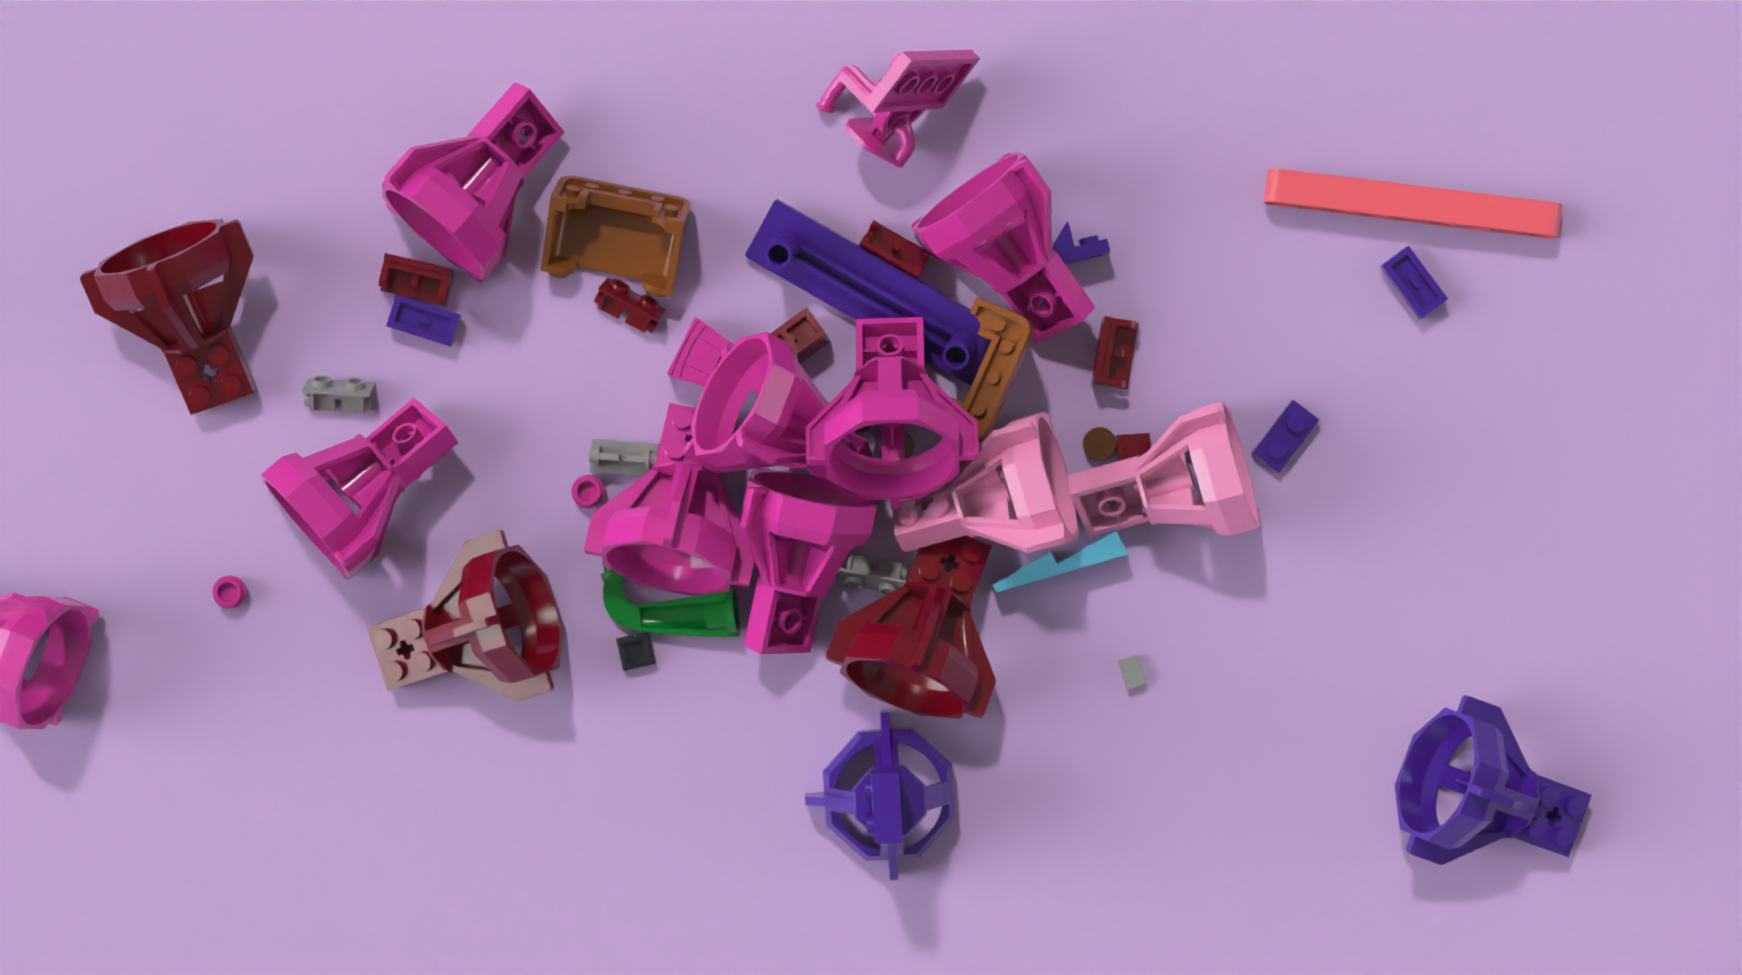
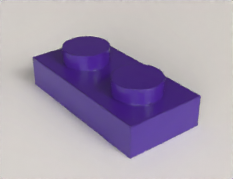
(1414, 282)
(423, 320)
(1285, 436)

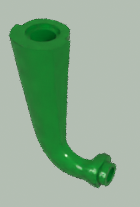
(691, 616)

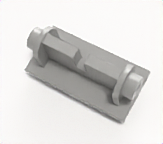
(353, 392)
(622, 457)
(856, 574)

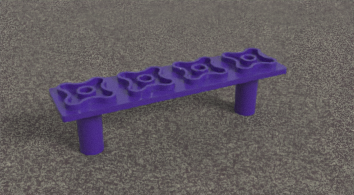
(866, 286)

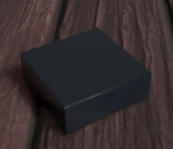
(636, 650)

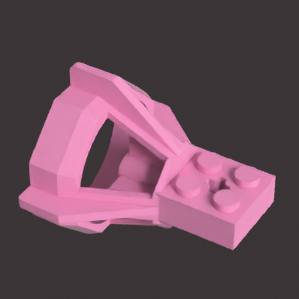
(1162, 486)
(1007, 495)

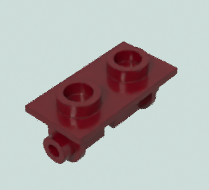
(643, 310)

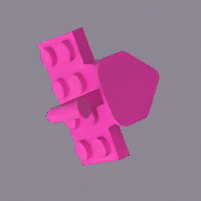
(910, 86)

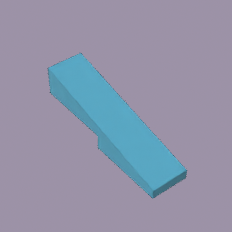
(1045, 566)

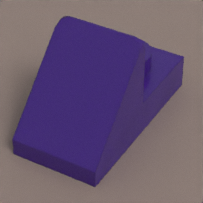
(1089, 247)

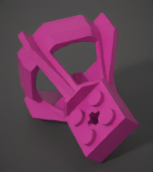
(466, 188)
(1016, 255)
(891, 391)
(776, 424)
(368, 474)
(673, 523)
(799, 539)
(67, 647)

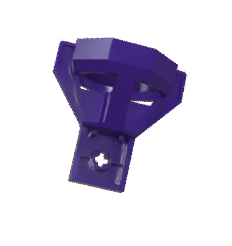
(1499, 795)
(888, 797)

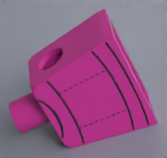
(698, 354)

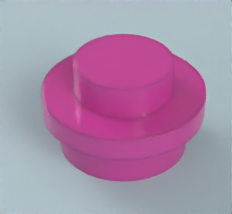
(588, 491)
(229, 592)

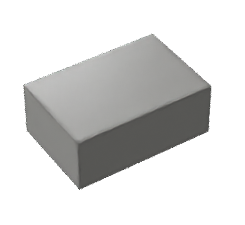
(1132, 672)

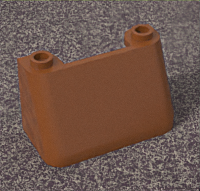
(615, 232)
(1010, 340)

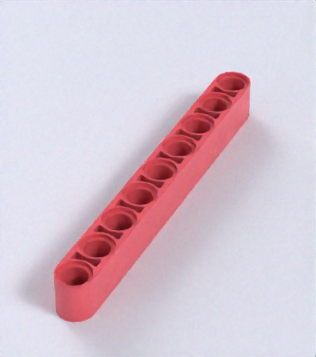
(1413, 203)

